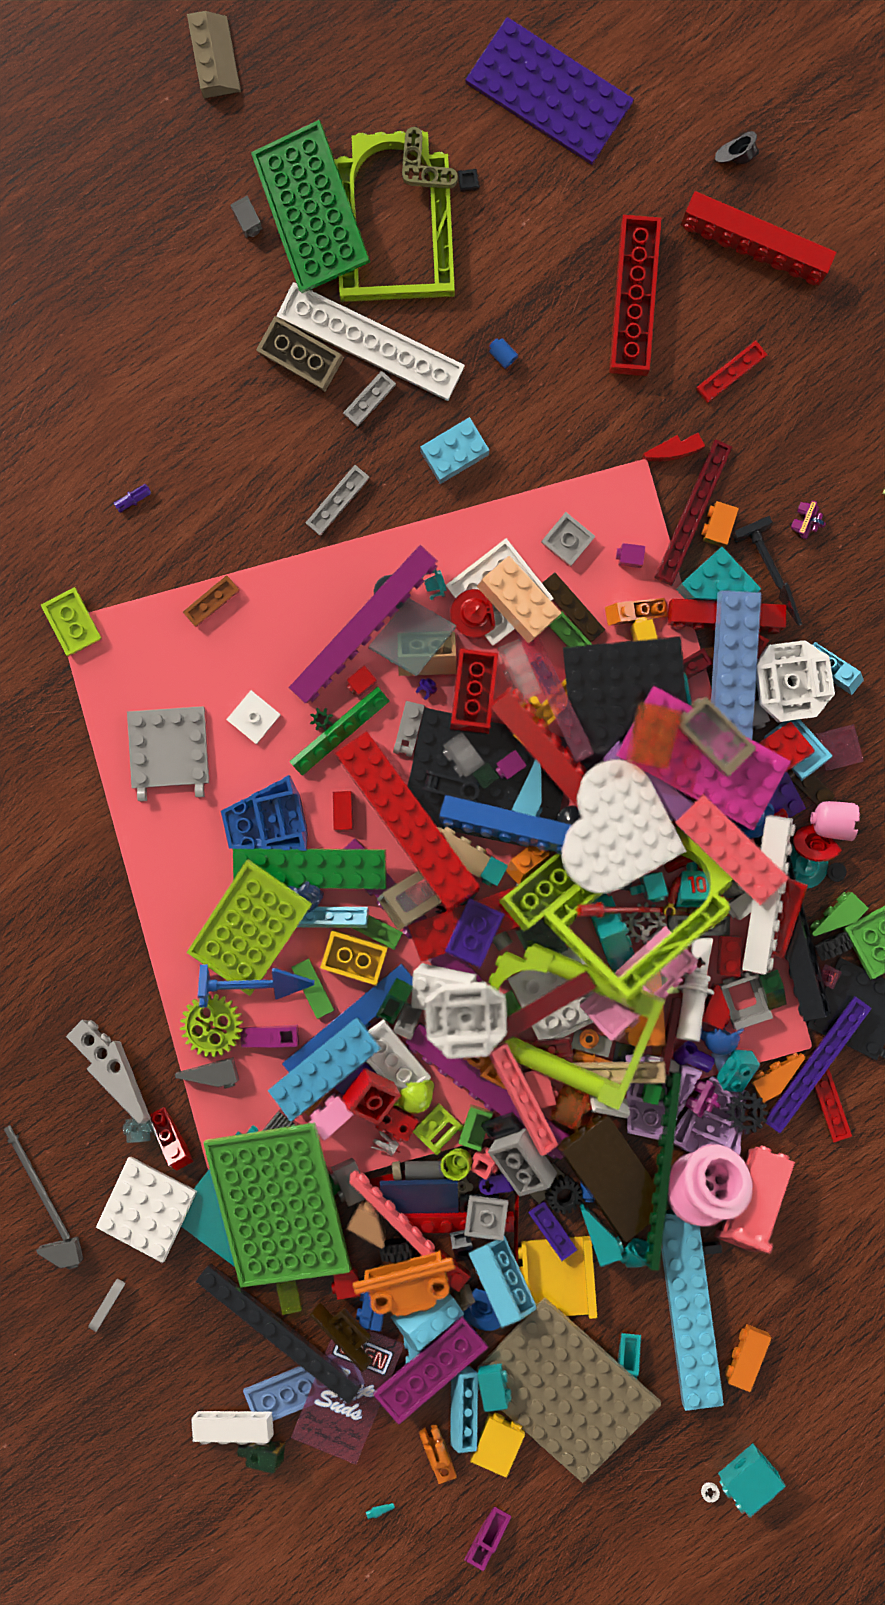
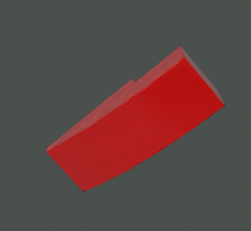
(675, 449)

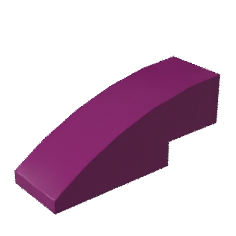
(487, 1538)

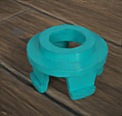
(435, 583)

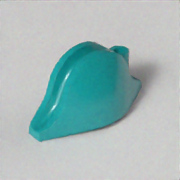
(635, 1253)

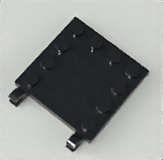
(854, 981)

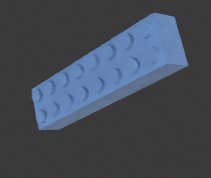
(736, 657)

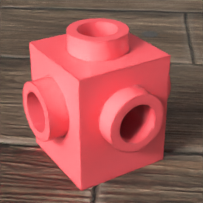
(483, 1164)

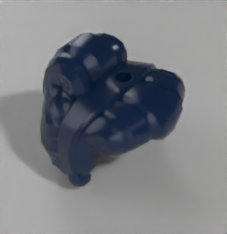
(310, 893)

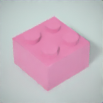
(330, 1116)

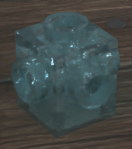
(137, 1135)

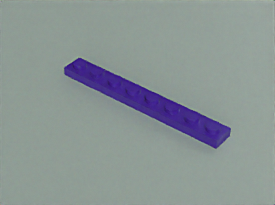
(817, 1064)

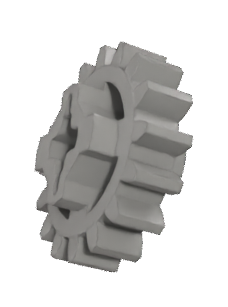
(644, 932)

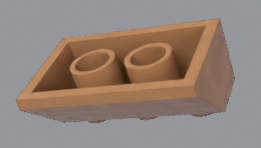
(442, 661)
(368, 1223)

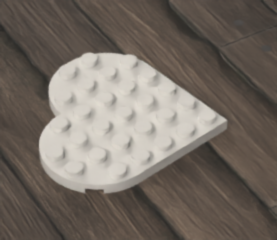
(620, 829)

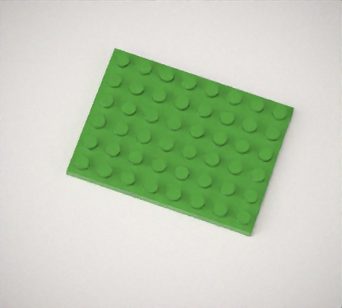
(277, 1205)

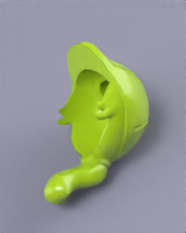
(416, 1096)

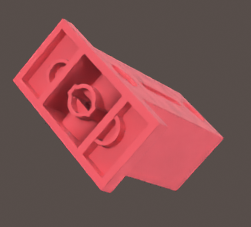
(769, 1181)

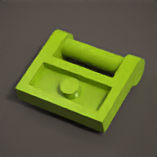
(431, 1126)

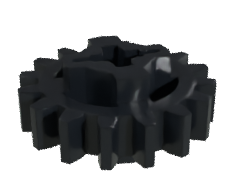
(753, 1106)

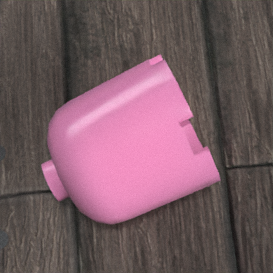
(835, 820)

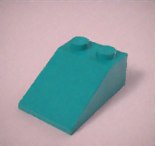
(606, 1245)

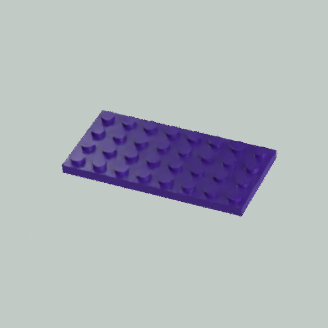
(549, 90)

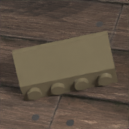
(213, 53)

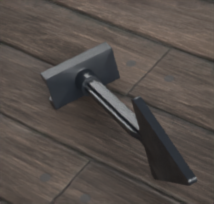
(754, 532)

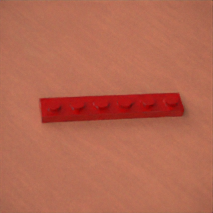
(447, 1222)

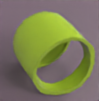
(458, 1164)

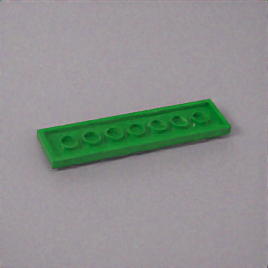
(319, 866)

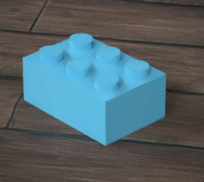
(454, 450)

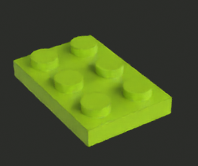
(71, 621)

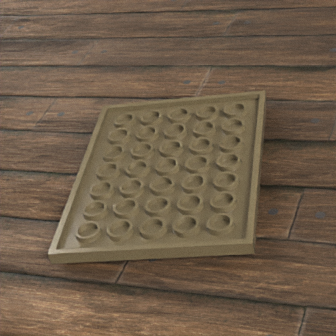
(569, 1390)

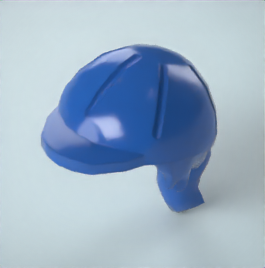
(721, 1041)

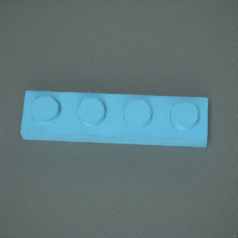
(336, 917)

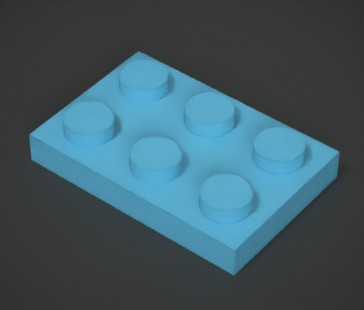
(815, 760)

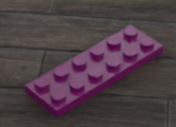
(430, 1370)

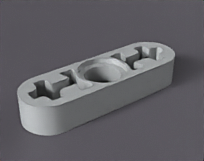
(106, 1305)

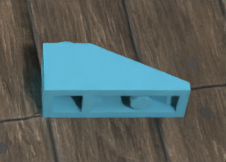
(529, 798)

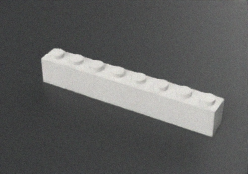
(764, 917)

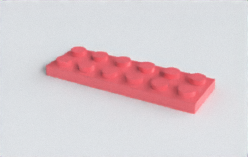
(732, 849)

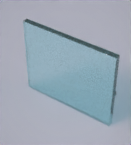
(412, 637)

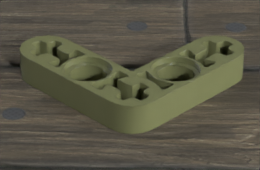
(415, 167)

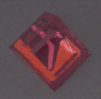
(830, 976)

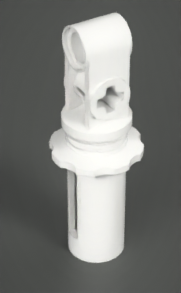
(694, 992)

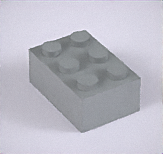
(522, 1163)

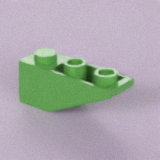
(844, 912)

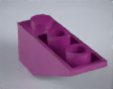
(270, 1036)

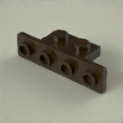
(345, 1333)

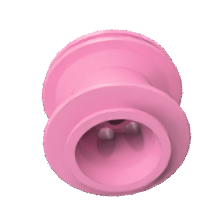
(693, 1193)

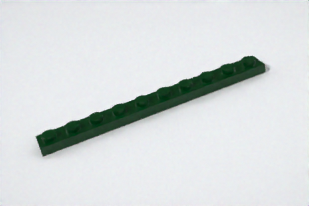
(661, 1179)

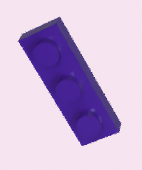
(552, 1230)

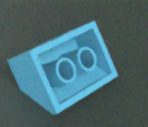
(424, 1326)

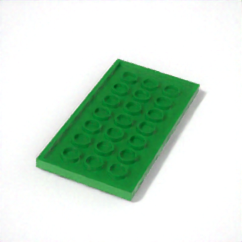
(310, 207)

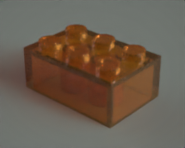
(653, 735)

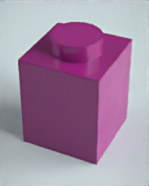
(630, 555)
(510, 765)

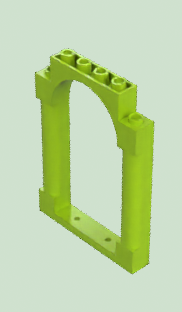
(362, 148)
(547, 960)
(635, 979)

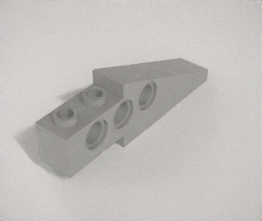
(119, 1084)

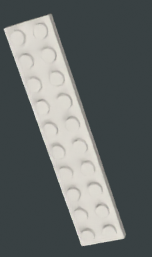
(371, 341)

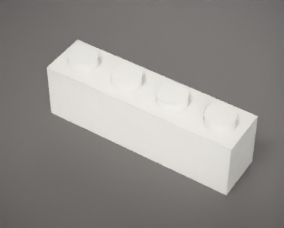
(232, 1427)

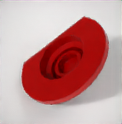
(472, 613)
(813, 846)

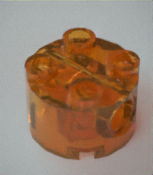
(570, 1107)

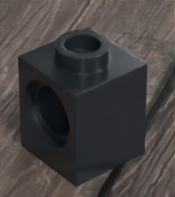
(461, 1245)

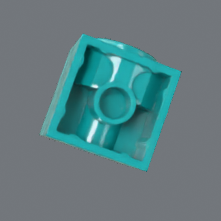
(751, 1480)

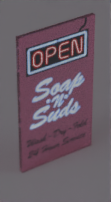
(332, 1423)

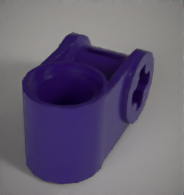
(498, 1183)

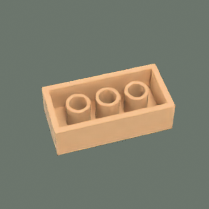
(518, 599)

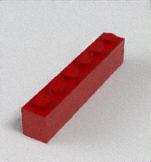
(703, 614)

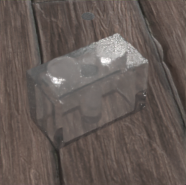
(463, 755)

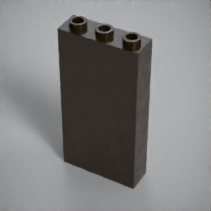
(611, 1174)

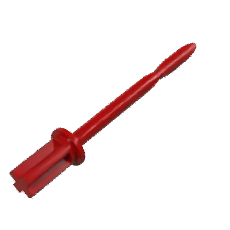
(598, 909)

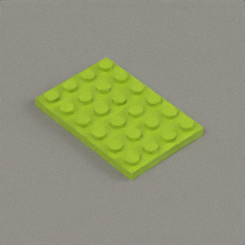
(249, 926)

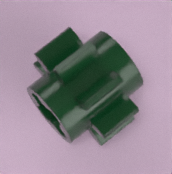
(326, 721)

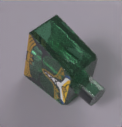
(263, 1457)

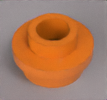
(582, 1038)

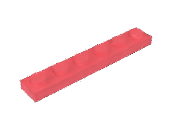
(523, 1099)
(389, 1212)

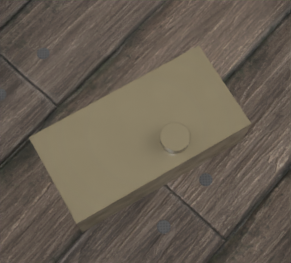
(300, 353)

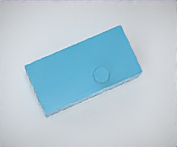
(503, 1281)

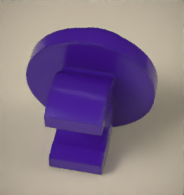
(427, 685)

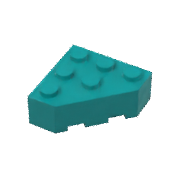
(717, 575)
(612, 935)

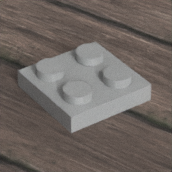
(568, 539)
(486, 1217)

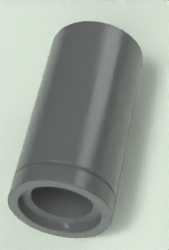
(423, 1170)

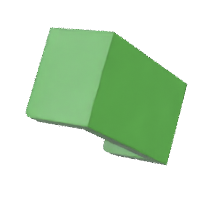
(472, 1133)

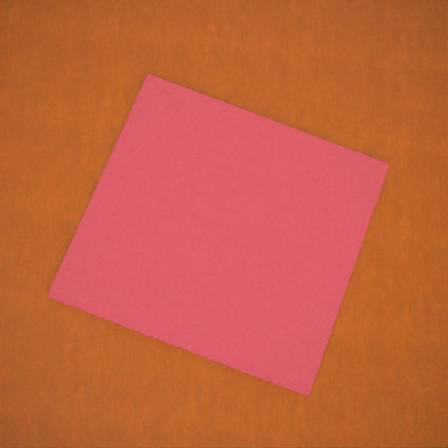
(262, 643)

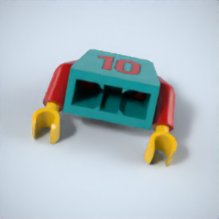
(688, 889)

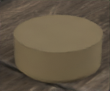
(397, 1171)

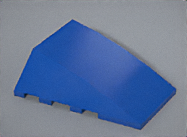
(267, 819)

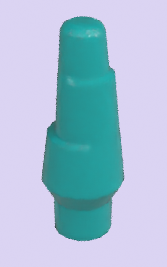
(377, 1511)

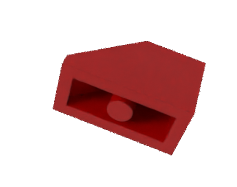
(716, 1009)

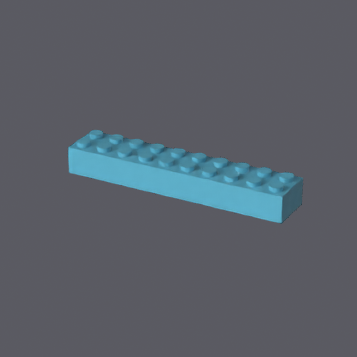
(690, 1314)

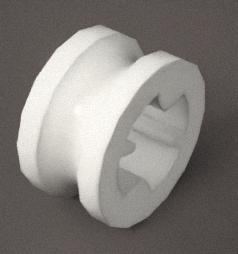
(715, 1495)

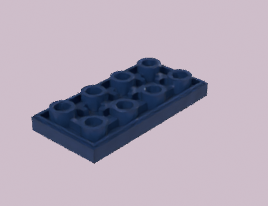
(422, 1195)

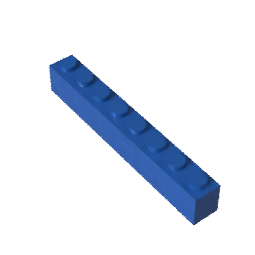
(503, 824)
(364, 1008)

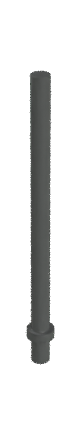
(13, 1139)

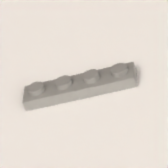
(337, 500)

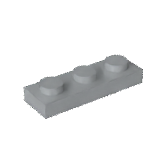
(369, 399)

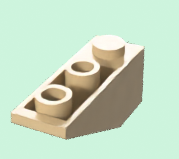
(473, 858)

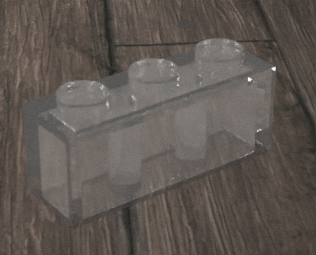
(518, 669)

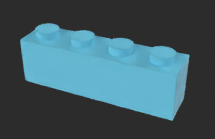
(464, 1410)

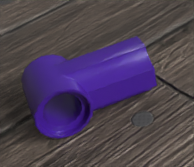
(690, 1054)

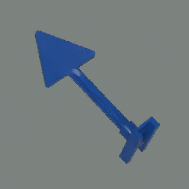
(283, 984)

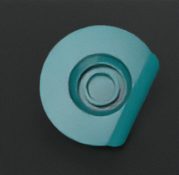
(808, 871)

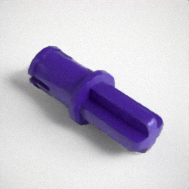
(132, 498)

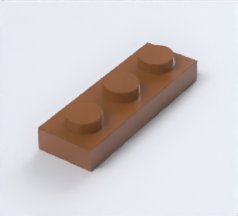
(211, 601)

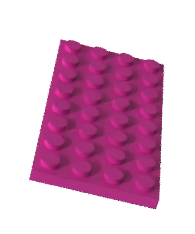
(740, 795)

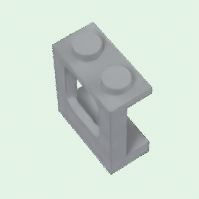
(749, 1015)

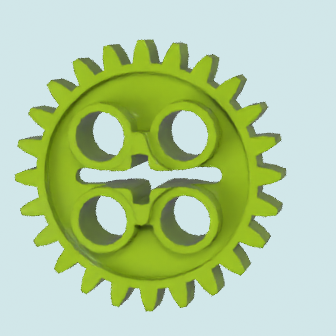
(205, 1041)

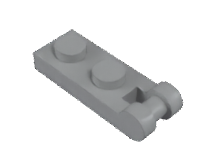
(409, 728)

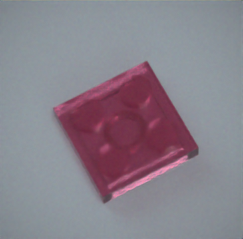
(842, 745)

